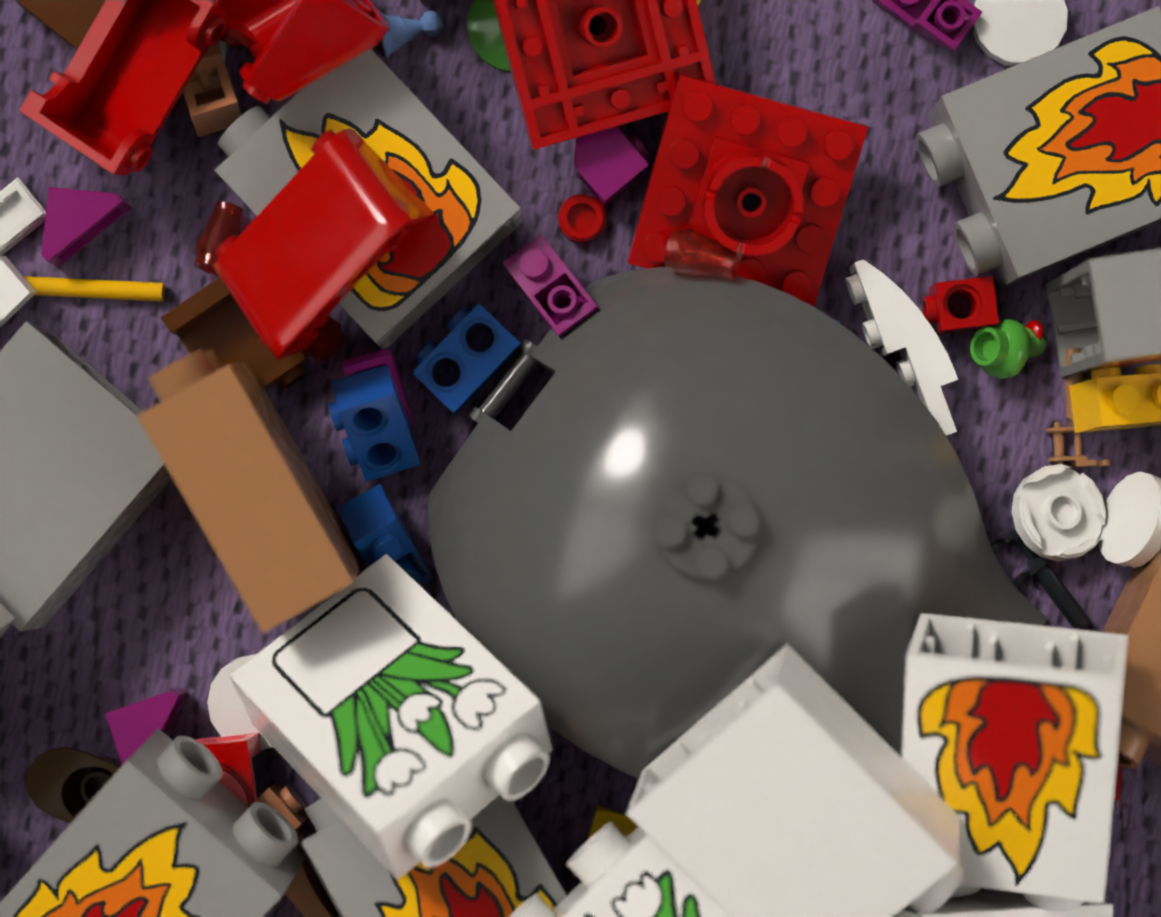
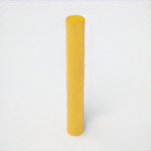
(97, 288)

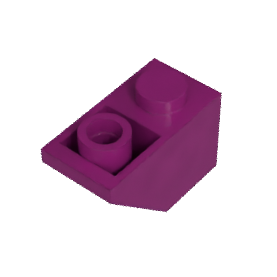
(609, 163)
(549, 286)

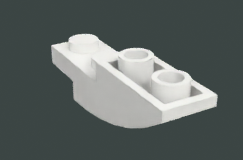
(900, 326)

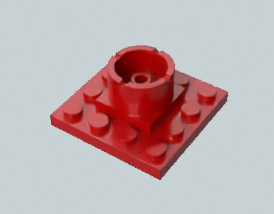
(596, 80)
(741, 143)

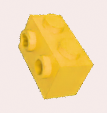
(1117, 400)

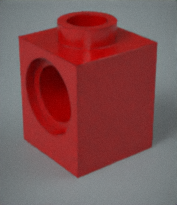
(979, 295)

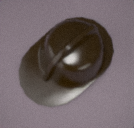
(67, 780)

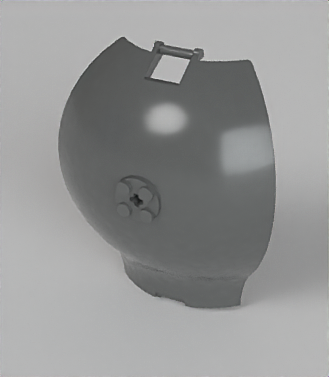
(727, 402)

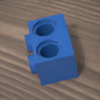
(475, 367)
(374, 422)

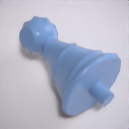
(406, 29)

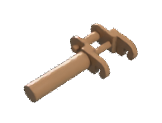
(1078, 460)

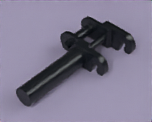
(1047, 579)

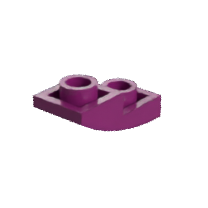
(937, 20)

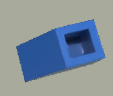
(379, 530)

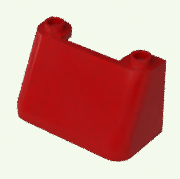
(298, 40)
(127, 78)
(317, 240)

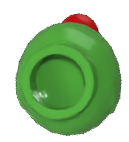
(1006, 346)

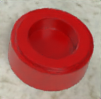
(581, 218)

